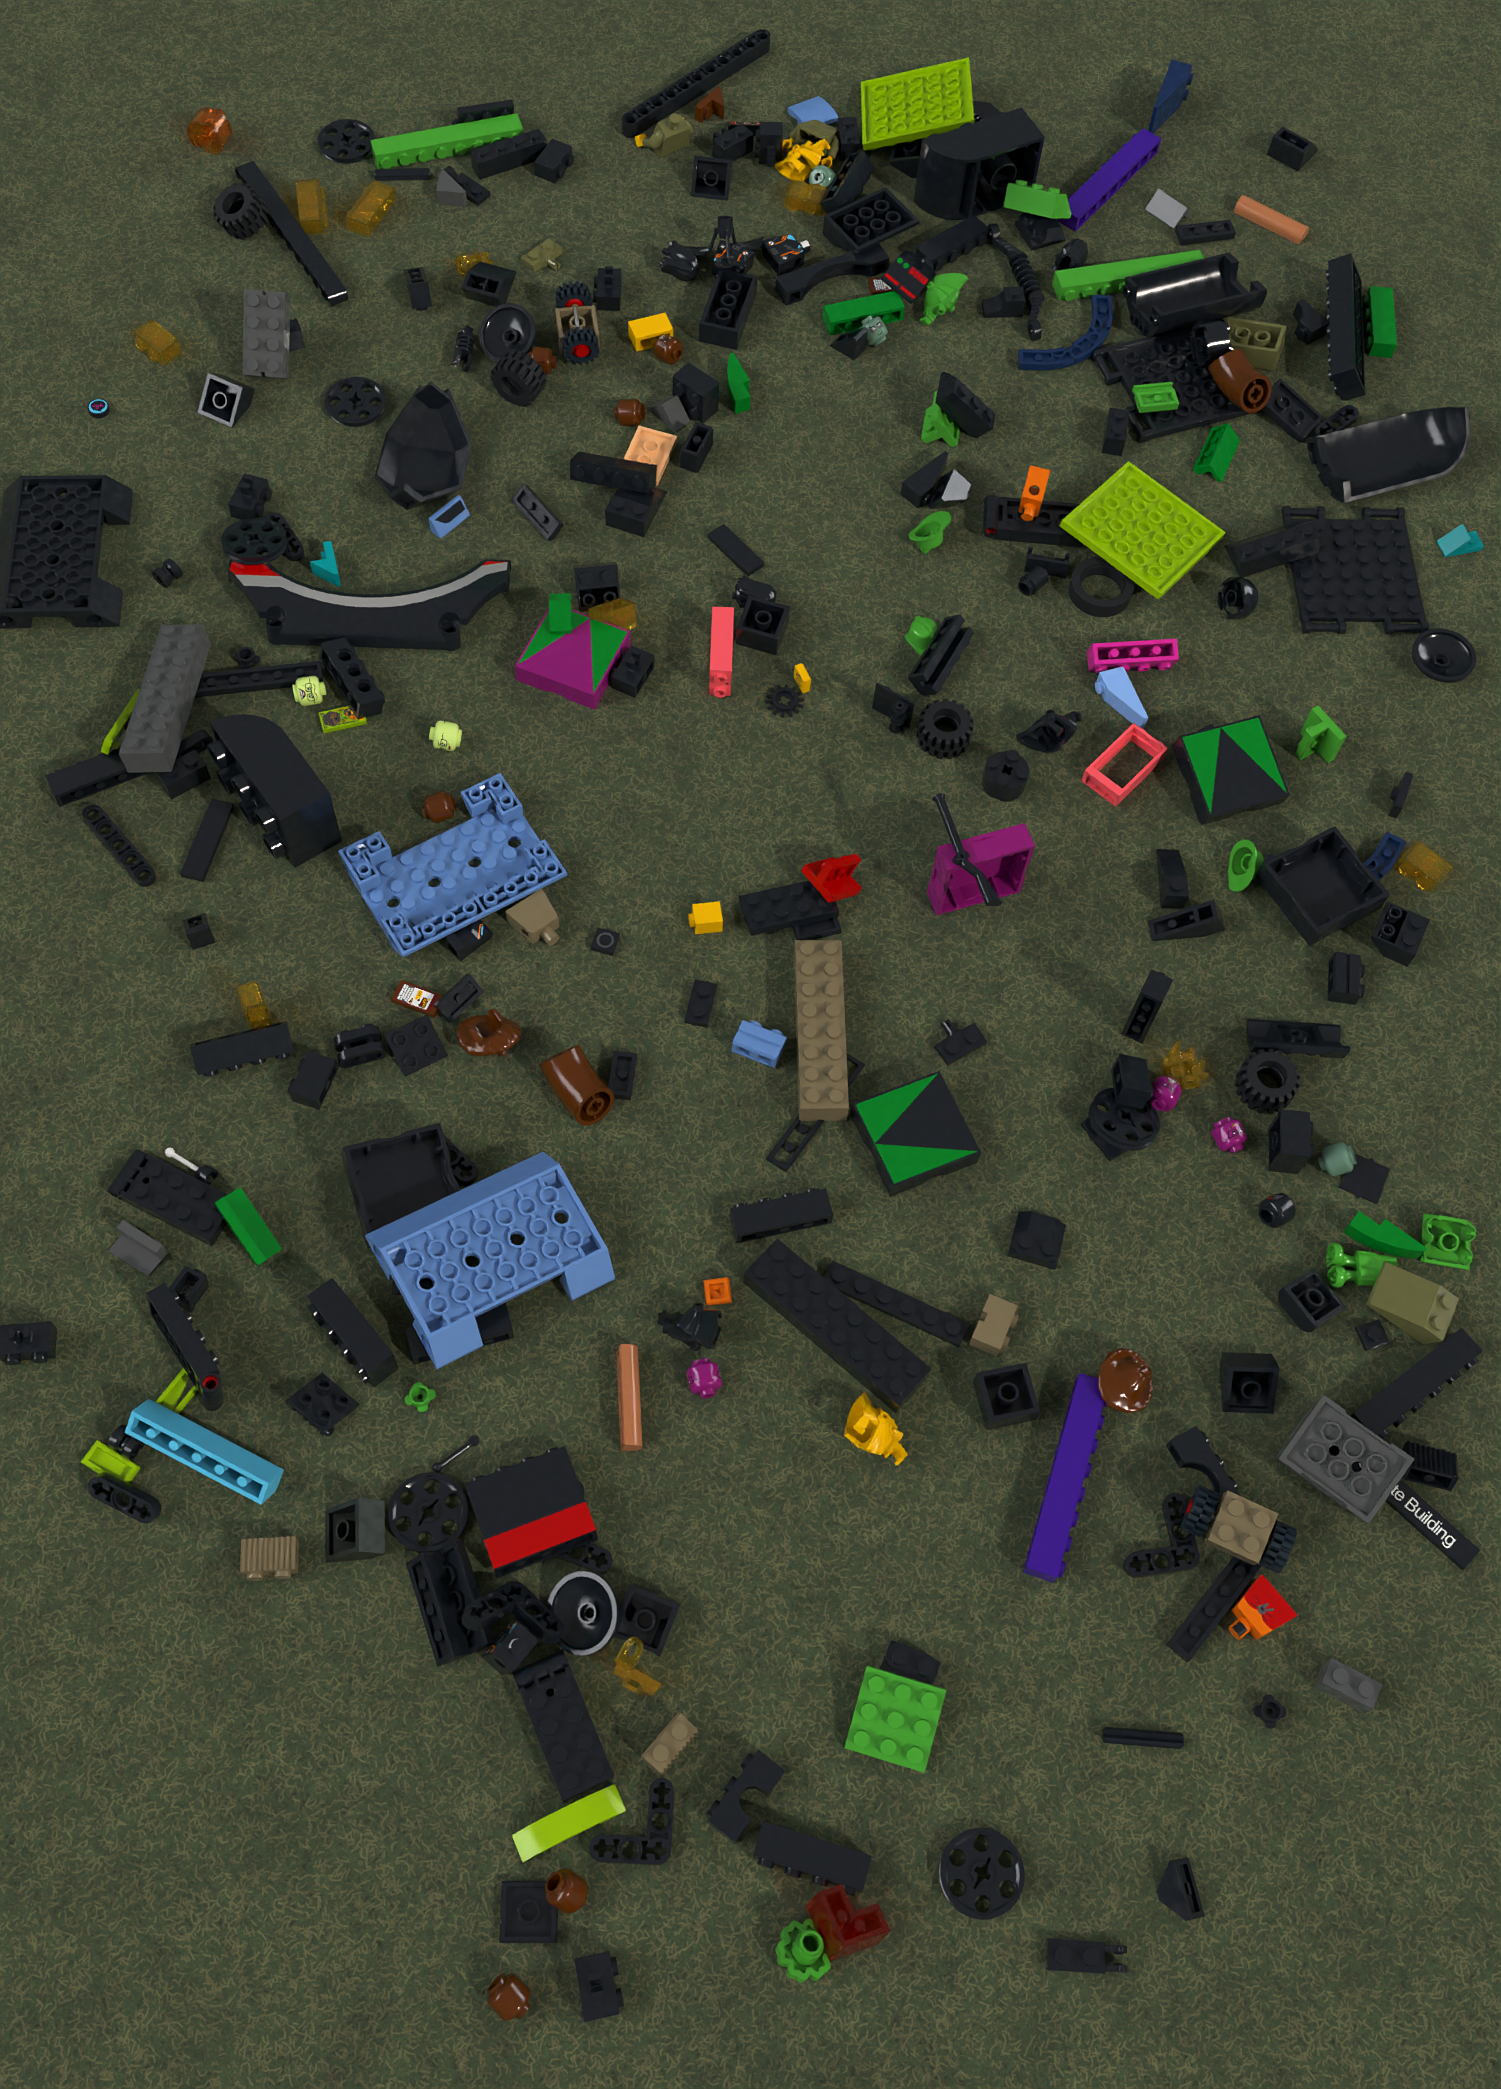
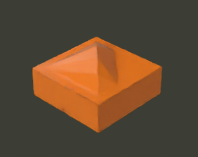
(717, 1291)

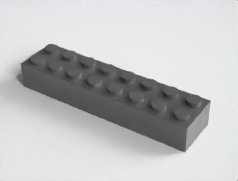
(165, 699)

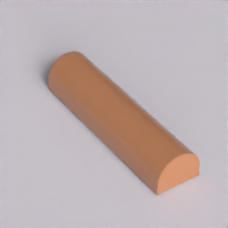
(1271, 219)
(629, 1398)

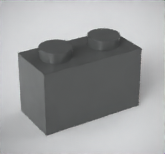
(1348, 1685)

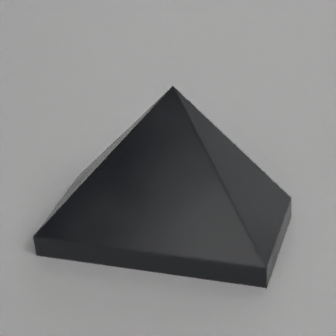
(1180, 1891)

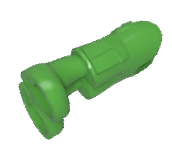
(1365, 1263)

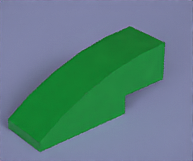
(737, 385)
(1383, 1237)

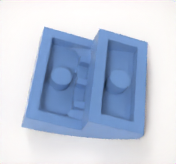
(813, 109)

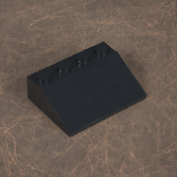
(868, 221)

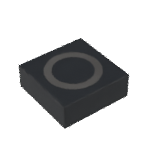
(605, 941)

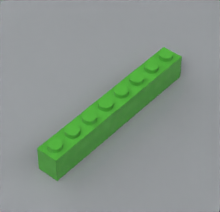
(443, 141)
(1110, 277)

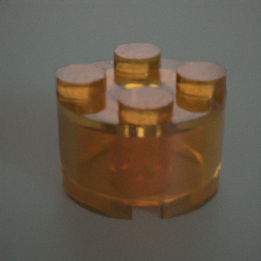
(209, 130)

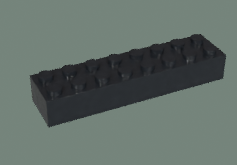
(1345, 328)
(836, 1325)

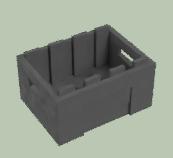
(1309, 1456)

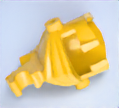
(802, 160)
(874, 1430)

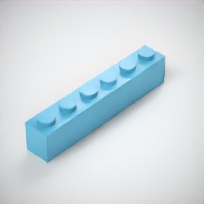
(204, 1451)

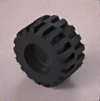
(240, 210)
(518, 378)
(945, 742)
(1259, 1095)

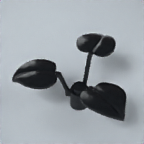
(726, 231)

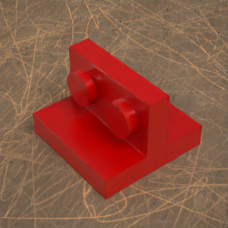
(833, 877)

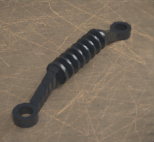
(1024, 276)

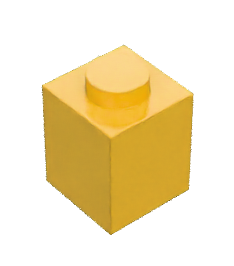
(706, 918)

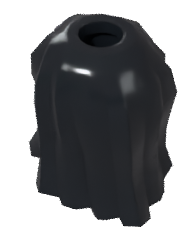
(1072, 255)
(679, 262)
(749, 587)

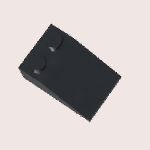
(633, 510)

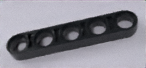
(117, 836)

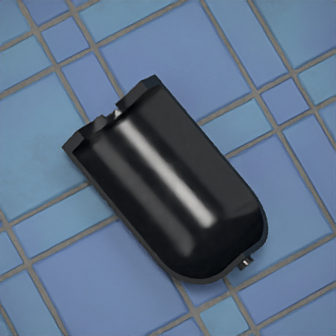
(1390, 452)

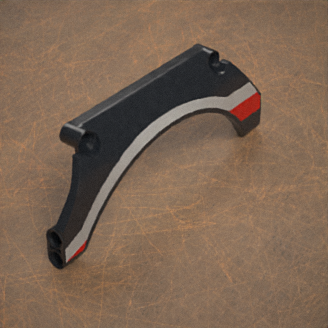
(401, 620)

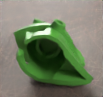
(942, 295)

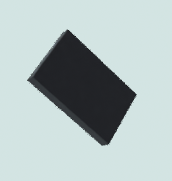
(1291, 411)

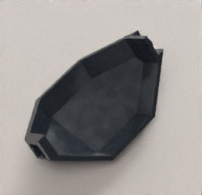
(424, 450)

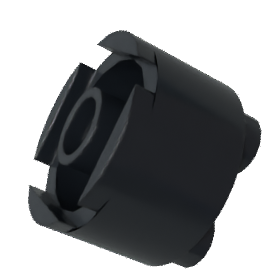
(1210, 341)
(1005, 775)

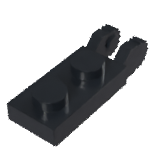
(1082, 1956)

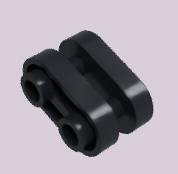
(359, 1046)

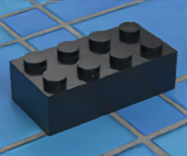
(728, 308)
(351, 1333)

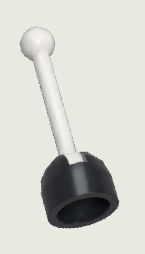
(201, 1172)

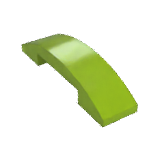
(568, 1822)

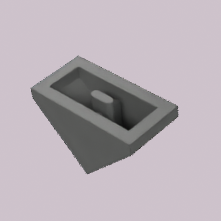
(449, 191)
(671, 412)

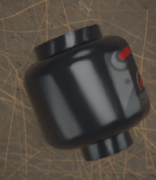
(1277, 1210)

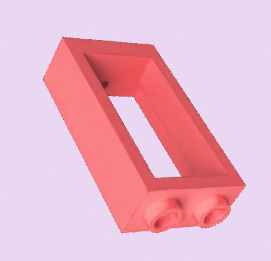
(721, 651)
(1106, 787)

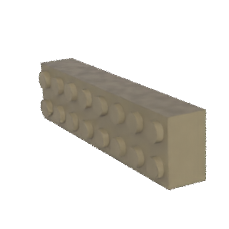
(820, 1031)

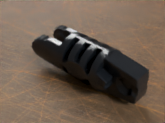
(464, 348)

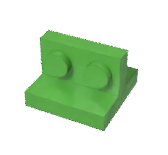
(939, 425)
(1320, 735)

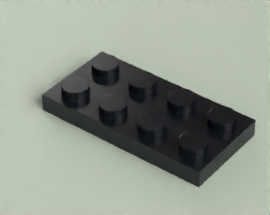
(785, 907)

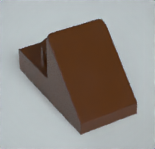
(710, 105)

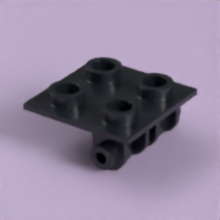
(893, 706)
(415, 1045)
(322, 1404)

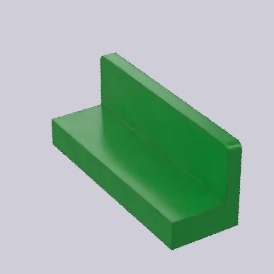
(1217, 452)
(248, 1226)

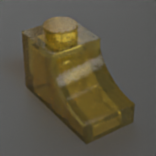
(616, 612)

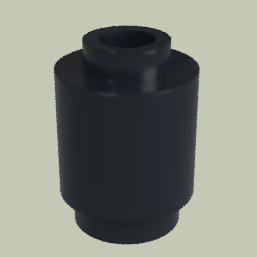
(1033, 581)

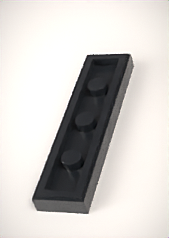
(207, 840)

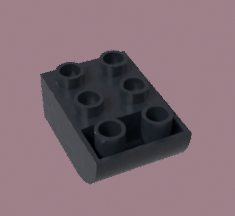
(978, 152)
(274, 787)

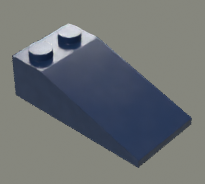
(1171, 93)

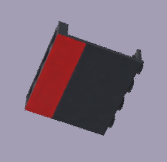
(531, 1511)

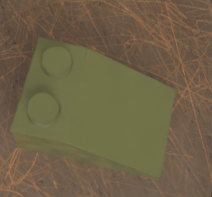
(1259, 341)
(1413, 1303)

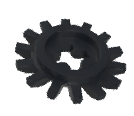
(788, 693)

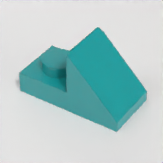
(1459, 542)
(326, 567)

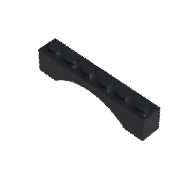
(796, 284)

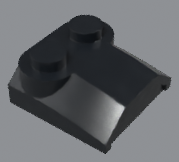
(1039, 230)
(1037, 1239)
(1309, 1301)
(647, 1616)
(910, 1662)

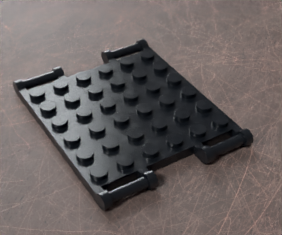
(1161, 360)
(1359, 573)

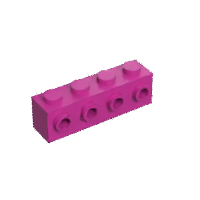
(1133, 655)

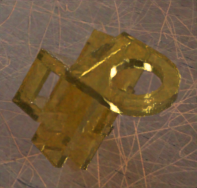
(465, 262)
(1181, 1071)
(626, 1669)

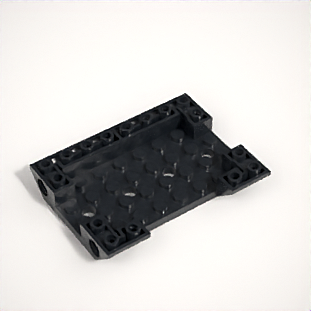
(30, 543)

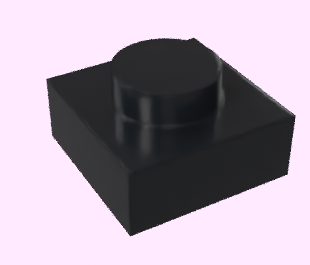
(1372, 1335)

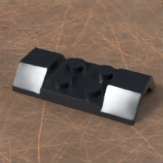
(1295, 1038)

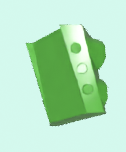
(1447, 1241)

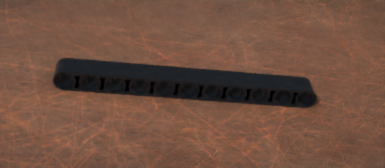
(695, 83)
(294, 235)

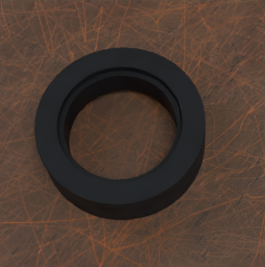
(1094, 606)

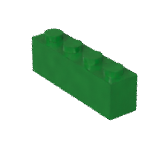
(848, 314)
(1380, 322)

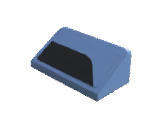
(448, 517)

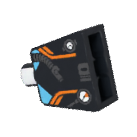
(784, 253)
(736, 254)
(510, 1647)

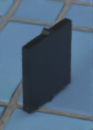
(1365, 1179)

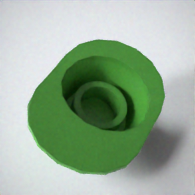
(930, 531)
(921, 633)
(1243, 864)

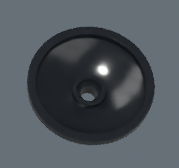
(503, 324)
(1447, 648)
(572, 1603)

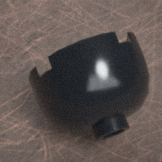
(1238, 593)

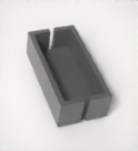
(266, 334)

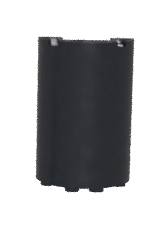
(1189, 295)

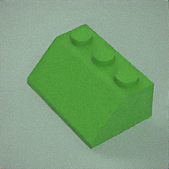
(1037, 200)

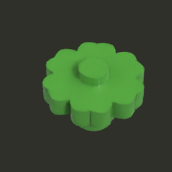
(802, 1952)

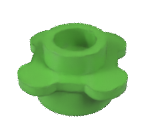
(420, 1404)

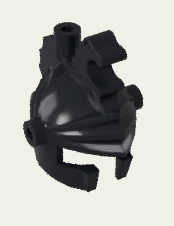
(1050, 731)
(694, 1328)

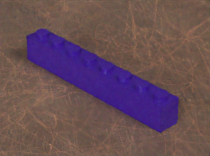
(1110, 178)
(1065, 1481)

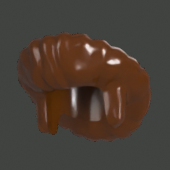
(488, 1034)
(1125, 1381)

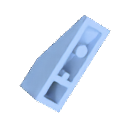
(1120, 694)

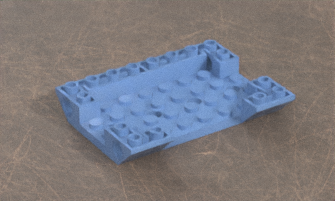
(464, 891)
(480, 1224)

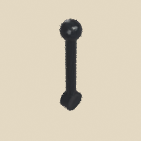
(473, 1441)

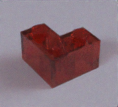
(842, 1927)

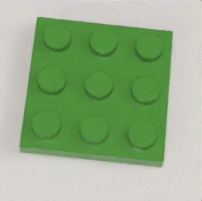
(895, 1718)

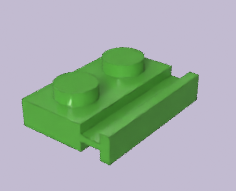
(1155, 397)

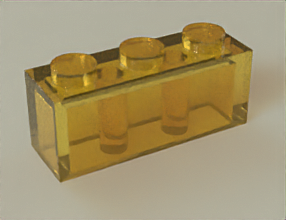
(311, 206)
(370, 208)

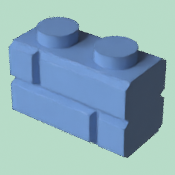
(759, 1043)

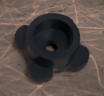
(246, 652)
(1277, 1711)

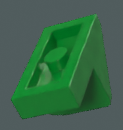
(560, 613)

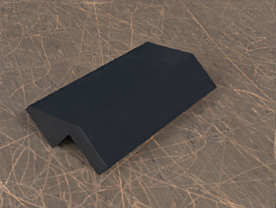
(443, 1590)

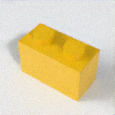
(647, 330)

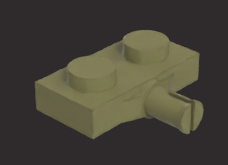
(543, 256)

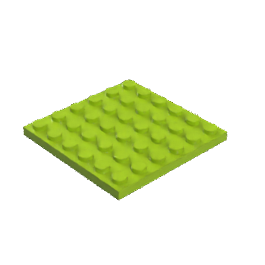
(916, 104)
(1142, 530)

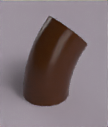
(1241, 381)
(578, 1085)

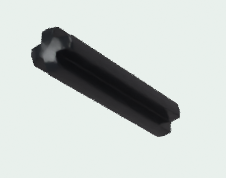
(402, 174)
(1142, 1737)

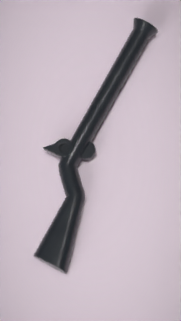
(961, 858)

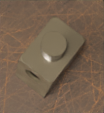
(535, 918)

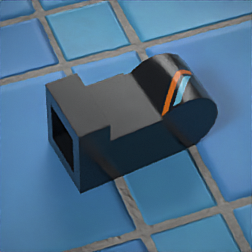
(468, 939)

